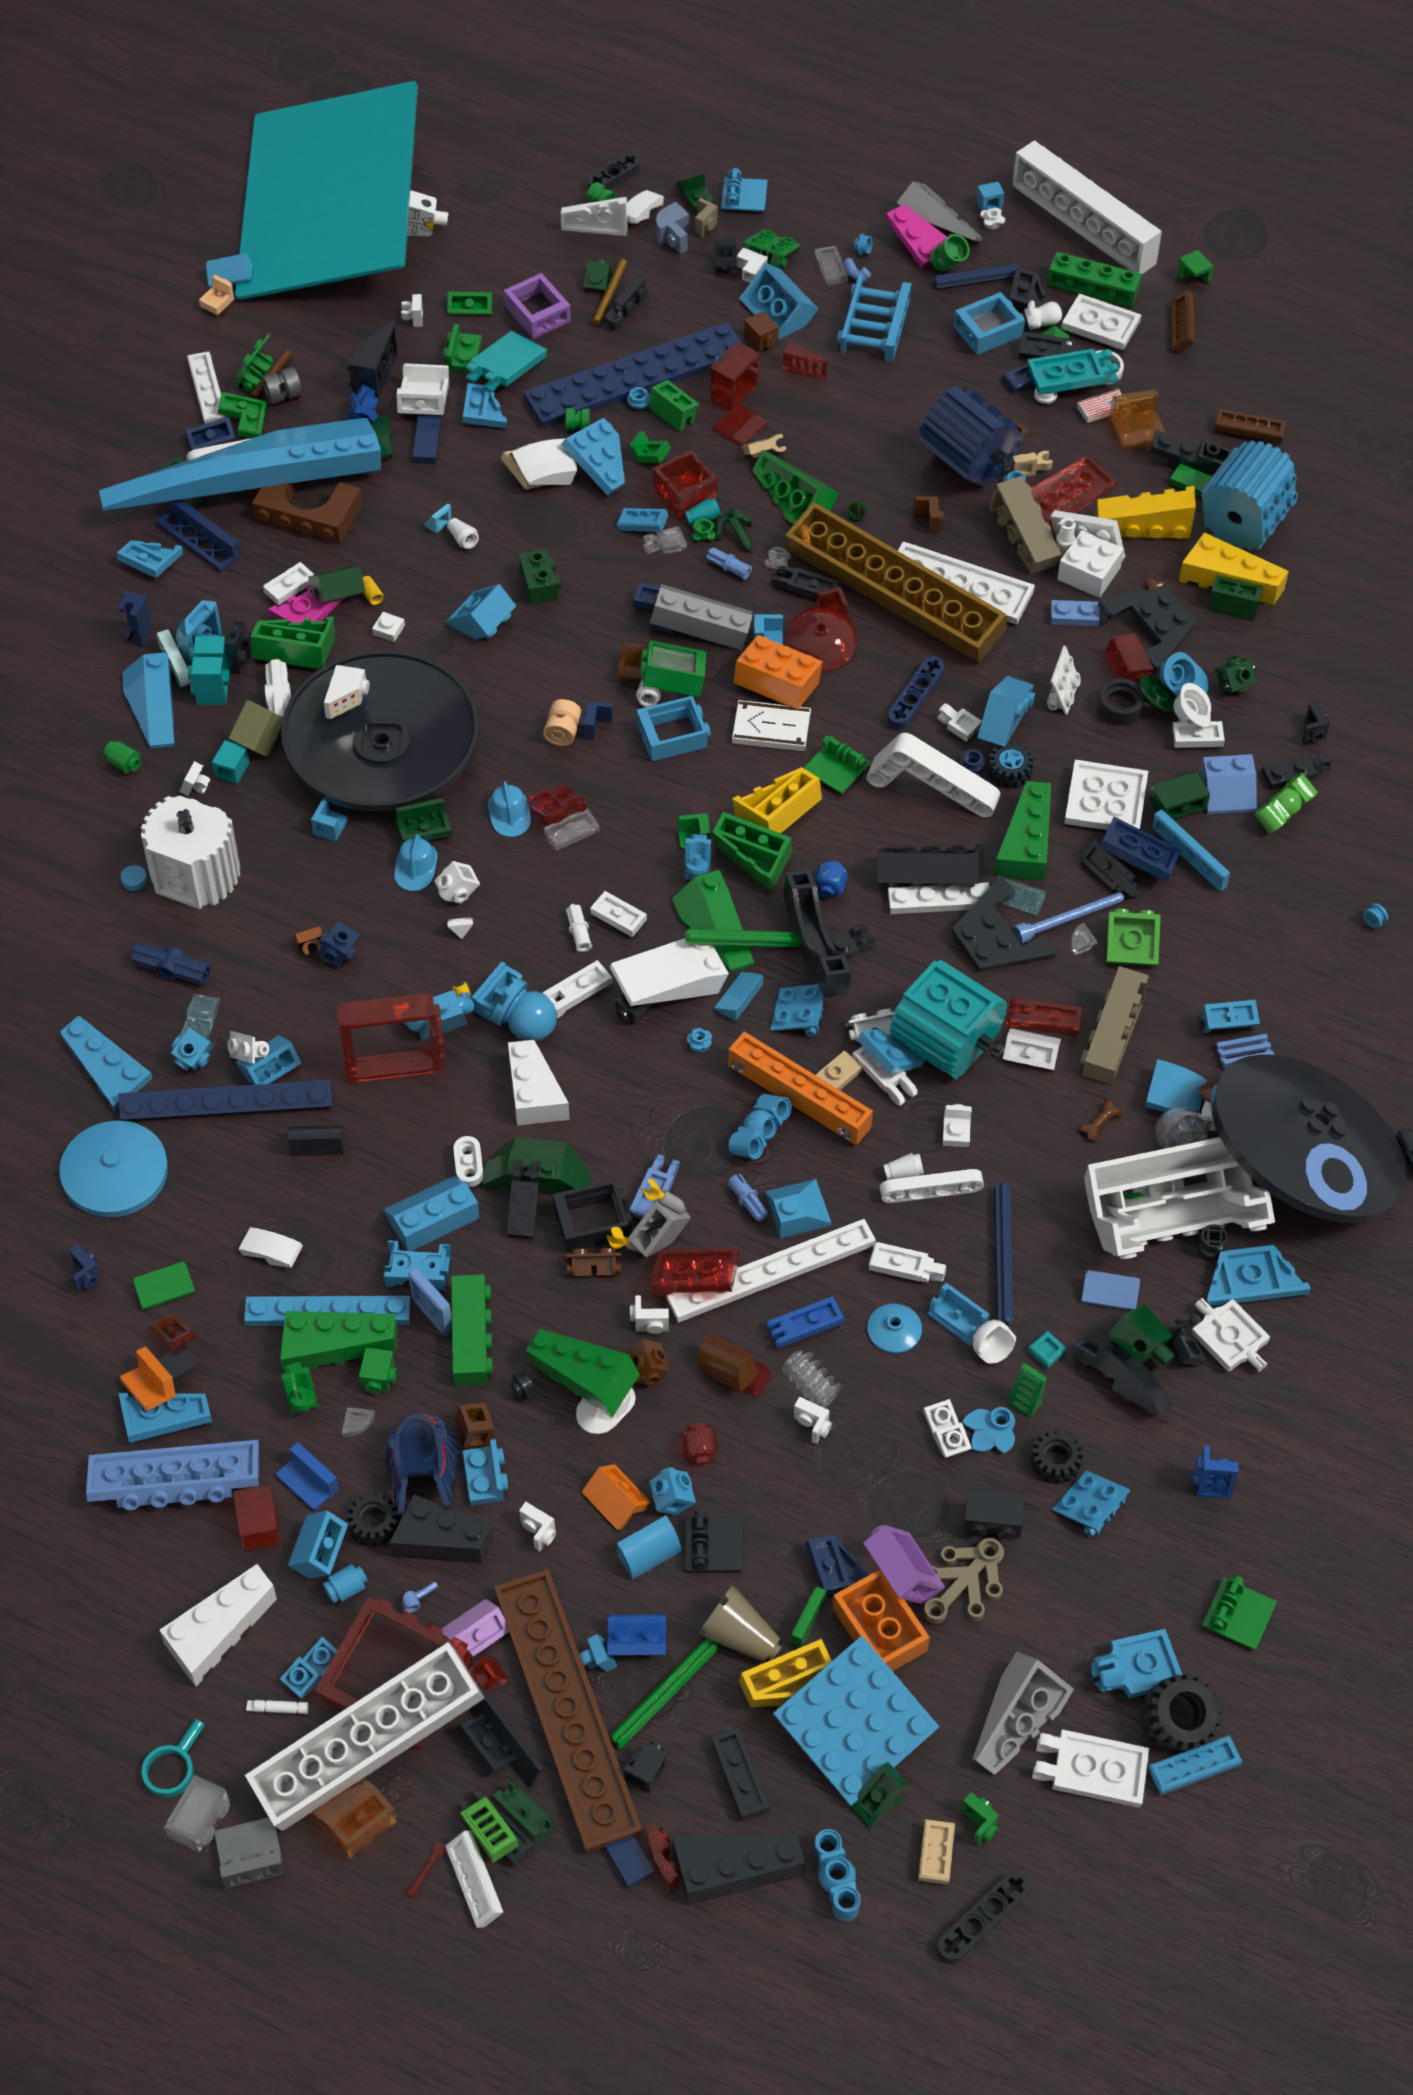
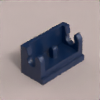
(137, 616)

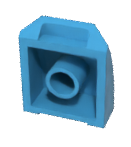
(200, 622)

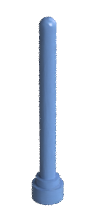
(1025, 932)

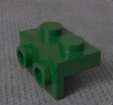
(424, 819)

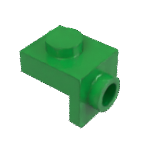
(648, 451)
(982, 1814)

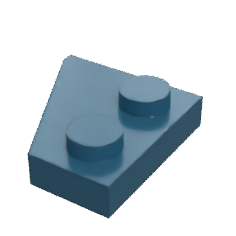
(889, 1052)

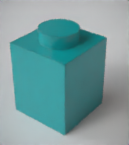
(230, 762)

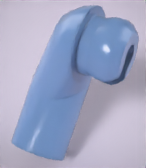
(853, 272)

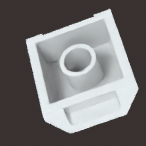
(546, 463)

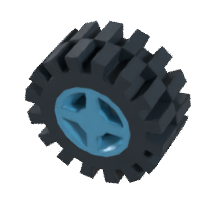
(1019, 761)

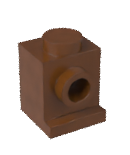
(474, 1425)

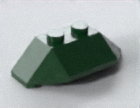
(558, 1166)

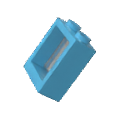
(989, 323)

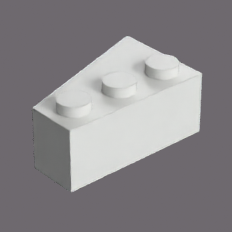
(534, 1086)

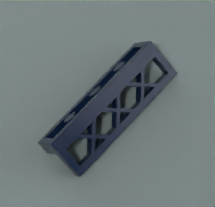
(208, 533)

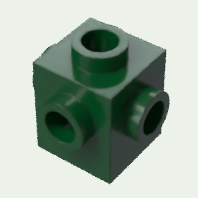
(1236, 674)

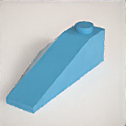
(150, 695)

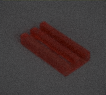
(178, 1339)

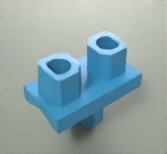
(697, 856)

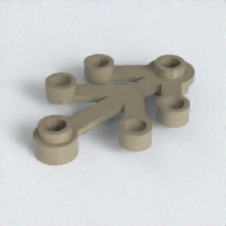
(967, 1577)

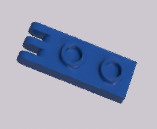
(805, 1322)

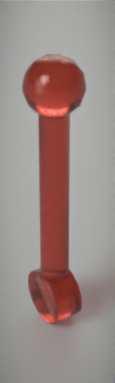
(439, 1849)

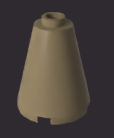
(741, 1628)

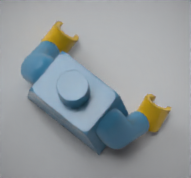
(452, 1010)

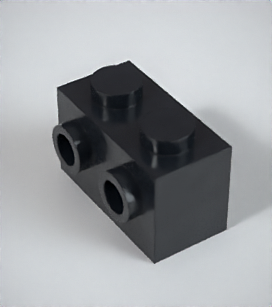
(993, 1514)

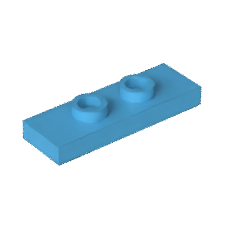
(1195, 1765)

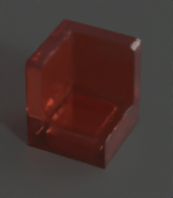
(834, 599)

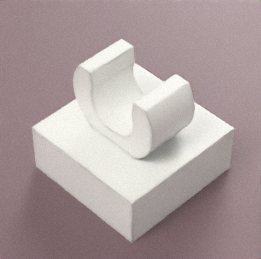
(413, 310)
(195, 780)

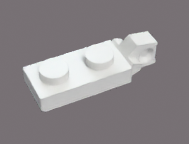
(905, 1263)

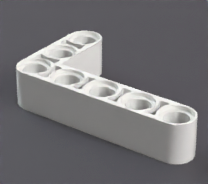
(936, 770)

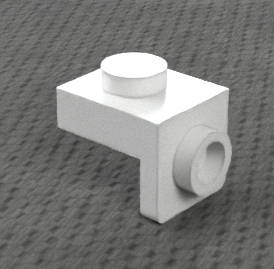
(649, 1320)

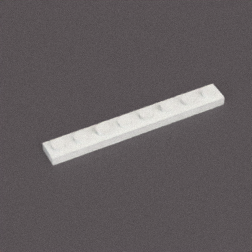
(778, 1268)

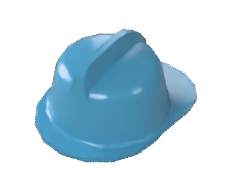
(1181, 670)
(509, 811)
(415, 864)

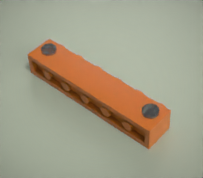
(801, 1087)

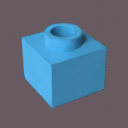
(990, 196)

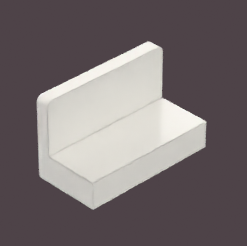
(1031, 1049)

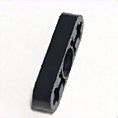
(626, 166)

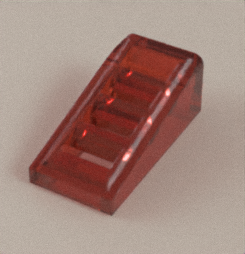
(798, 358)

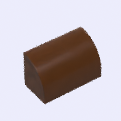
(726, 1362)

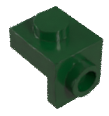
(597, 275)

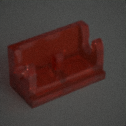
(1128, 657)

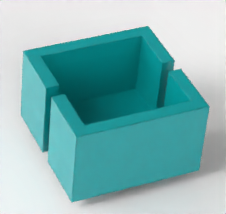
(209, 670)

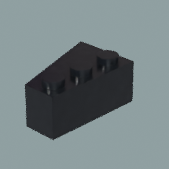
(440, 1533)

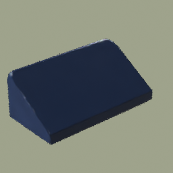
(210, 434)

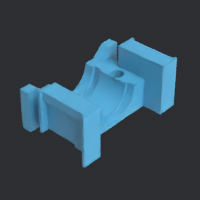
(432, 1265)

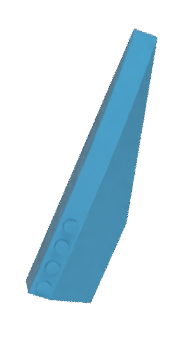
(256, 463)

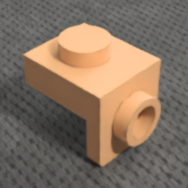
(218, 296)

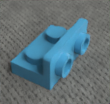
(484, 1474)

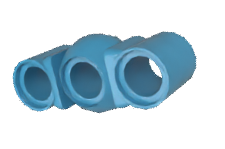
(759, 1126)
(832, 1862)

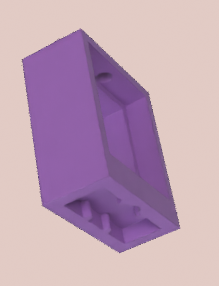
(537, 323)
(903, 1564)

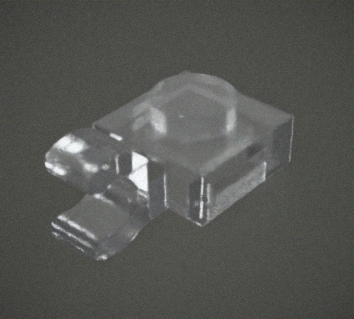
(668, 541)

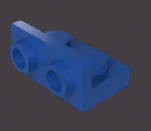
(1214, 1477)
(637, 1634)

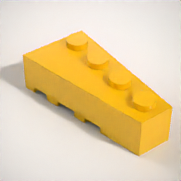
(1151, 515)
(1219, 558)

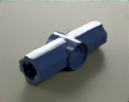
(171, 963)

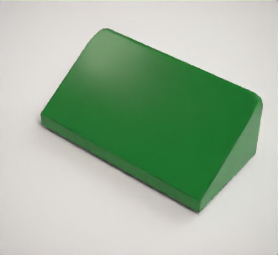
(469, 303)
(163, 1285)

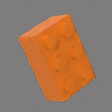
(777, 672)
(884, 1620)

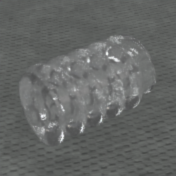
(810, 1379)

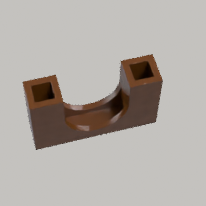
(326, 521)

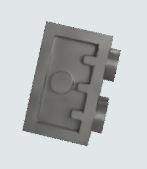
(249, 1853)

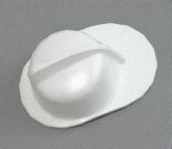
(1193, 705)
(596, 1421)

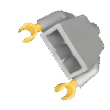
(658, 1226)

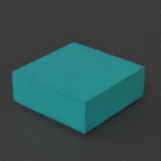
(1047, 1350)

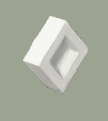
(388, 626)

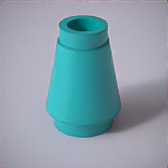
(706, 509)

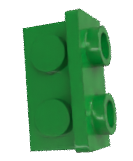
(461, 350)

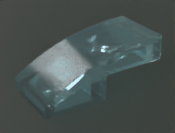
(201, 1015)

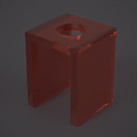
(256, 1517)

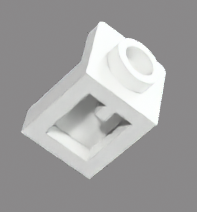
(957, 1125)
(812, 1415)
(536, 1520)

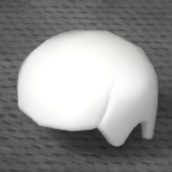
(993, 1341)

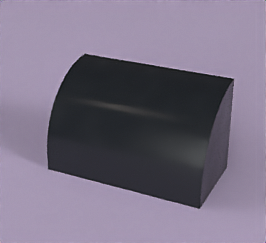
(316, 1140)

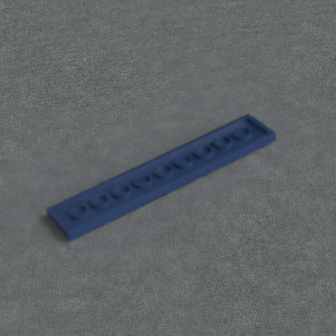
(644, 369)

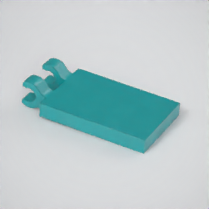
(505, 360)
(1072, 370)

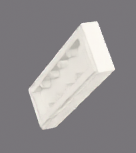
(474, 1879)

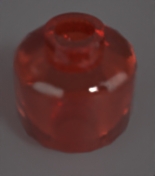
(700, 1443)

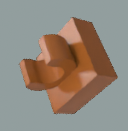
(308, 937)

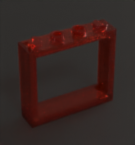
(386, 1012)
(406, 1620)

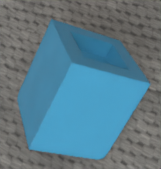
(769, 627)
(328, 823)

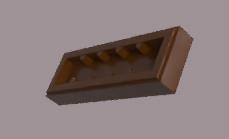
(1182, 321)
(1250, 426)

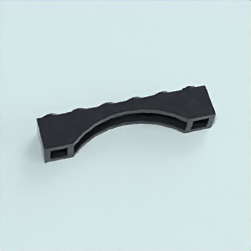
(826, 962)

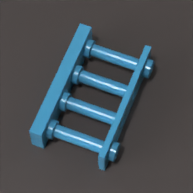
(892, 329)

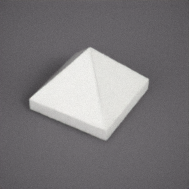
(460, 926)

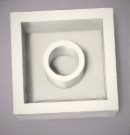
(1090, 564)

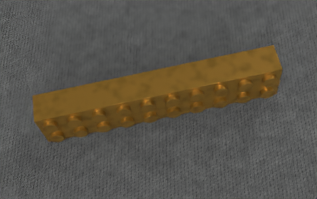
(896, 582)

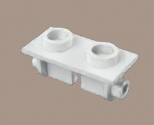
(863, 1023)
(246, 1048)

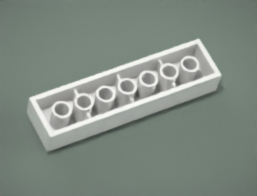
(1086, 208)
(364, 1737)

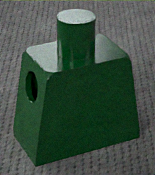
(1143, 1336)

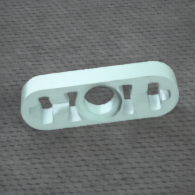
(177, 663)

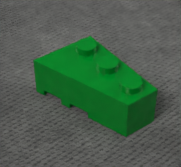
(753, 848)

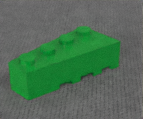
(1026, 840)
(585, 1368)

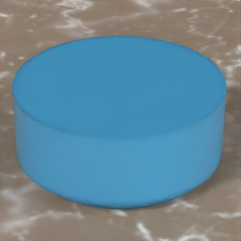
(133, 878)

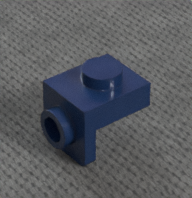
(595, 712)
(86, 1263)

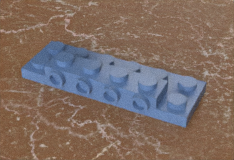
(173, 1474)

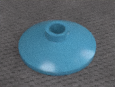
(894, 1338)

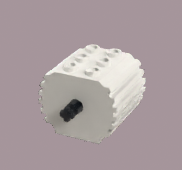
(190, 851)

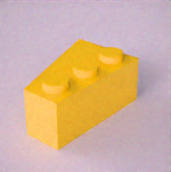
(781, 802)
(784, 1676)

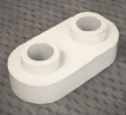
(468, 1163)

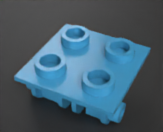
(743, 193)
(798, 1009)
(1092, 1502)

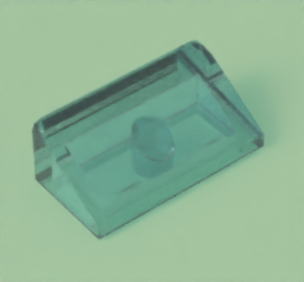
(1026, 897)

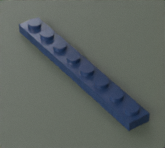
(225, 1099)

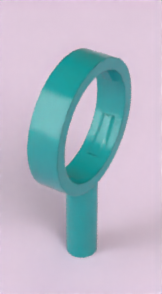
(180, 1750)

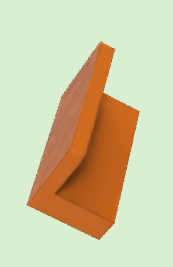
(149, 1382)
(615, 1495)

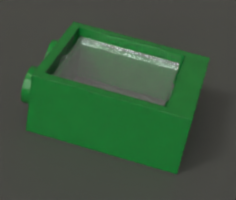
(673, 668)

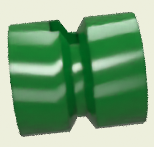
(949, 253)

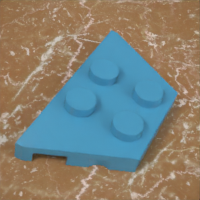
(1254, 1276)

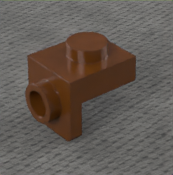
(929, 507)
(630, 661)

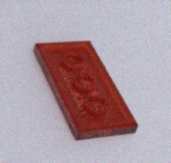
(1073, 488)

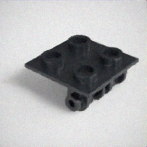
(713, 1543)

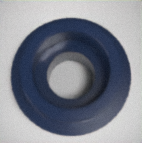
(972, 761)

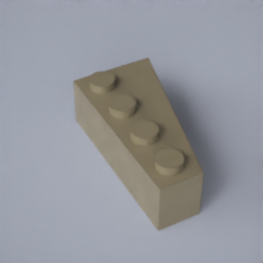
(1025, 524)
(1114, 1026)

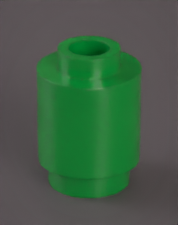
(122, 756)

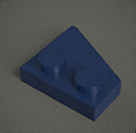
(834, 1564)

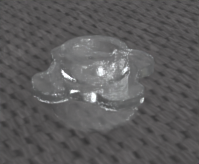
(777, 557)

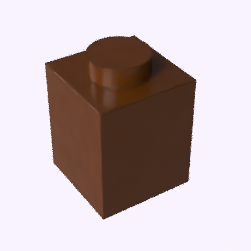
(761, 331)

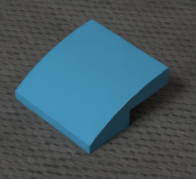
(1174, 1087)

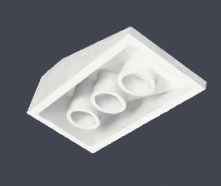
(670, 973)

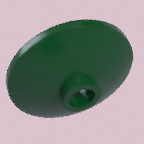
(1157, 694)

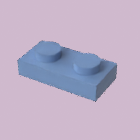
(1074, 613)

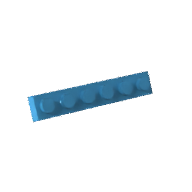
(272, 1309)

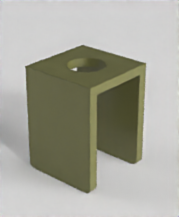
(257, 728)

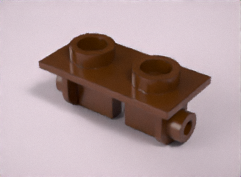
(604, 1260)

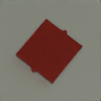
(740, 425)

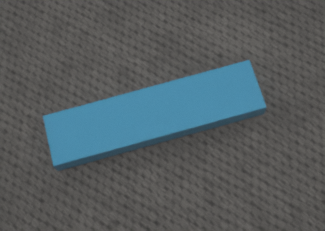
(1191, 850)

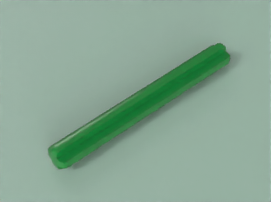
(742, 938)
(663, 1692)

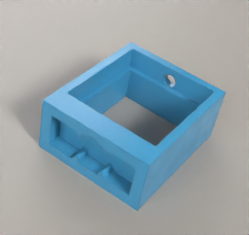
(668, 712)

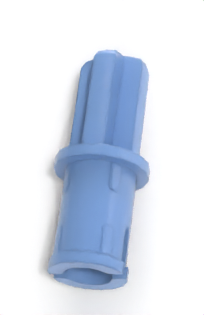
(729, 563)
(747, 1197)

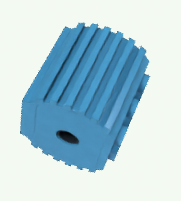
(1249, 495)

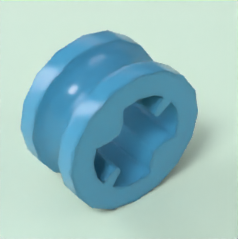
(1375, 915)

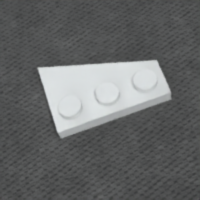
(597, 217)
(1100, 527)

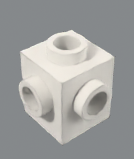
(456, 882)

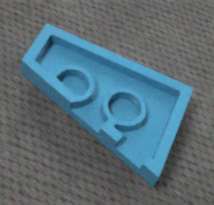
(171, 1416)

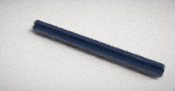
(1003, 1241)

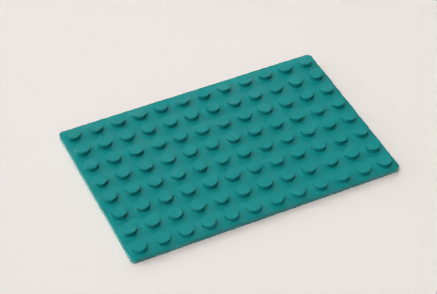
(329, 190)

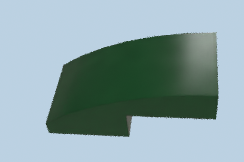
(384, 435)

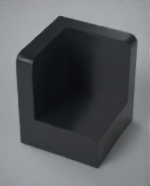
(178, 1364)

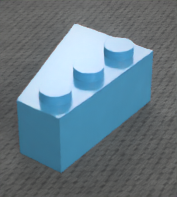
(1005, 710)

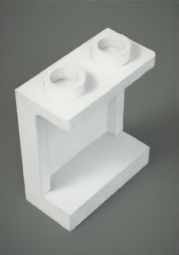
(423, 389)

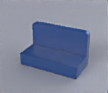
(308, 1478)

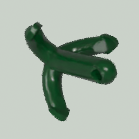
(732, 517)

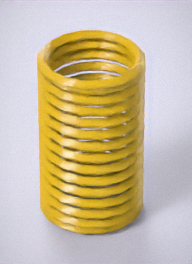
(372, 591)

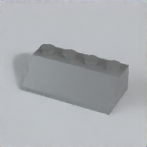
(701, 617)

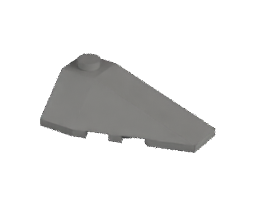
(933, 210)
(1022, 1704)

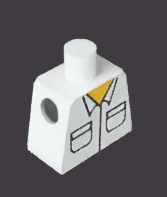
(423, 215)

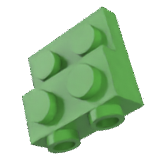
(1133, 938)

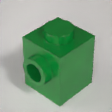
(377, 1371)

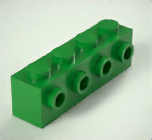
(1094, 279)

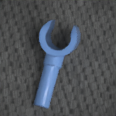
(411, 1598)

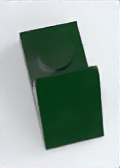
(693, 189)
(880, 1795)

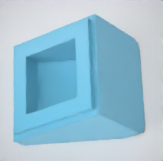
(439, 519)

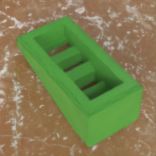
(502, 1847)

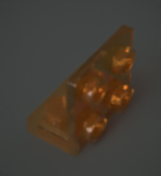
(1136, 417)

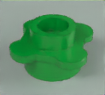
(703, 530)

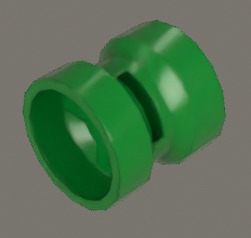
(598, 193)
(577, 419)

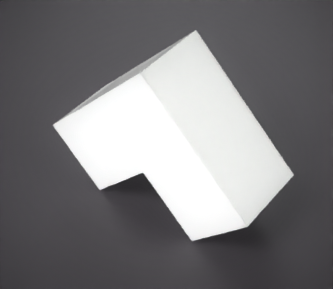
(750, 263)

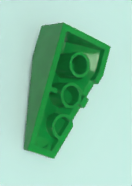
(791, 487)
(708, 905)

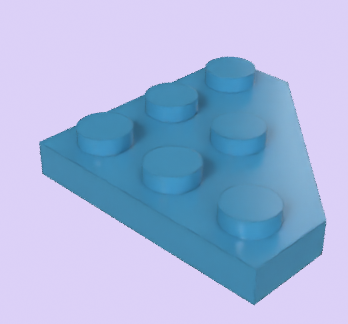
(599, 454)

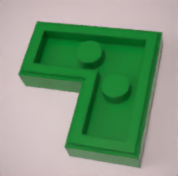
(248, 410)

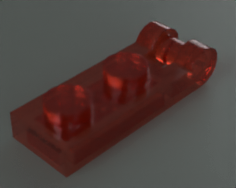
(1044, 1015)

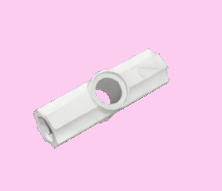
(277, 687)

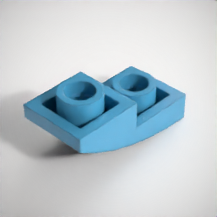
(308, 1672)

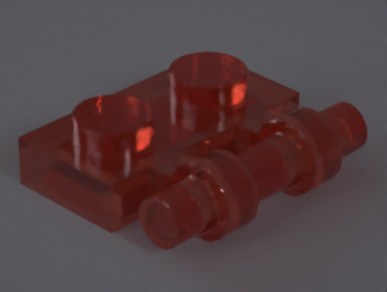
(556, 804)

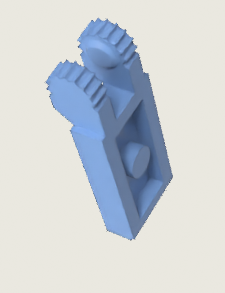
(664, 1180)

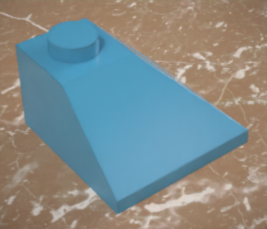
(798, 1208)

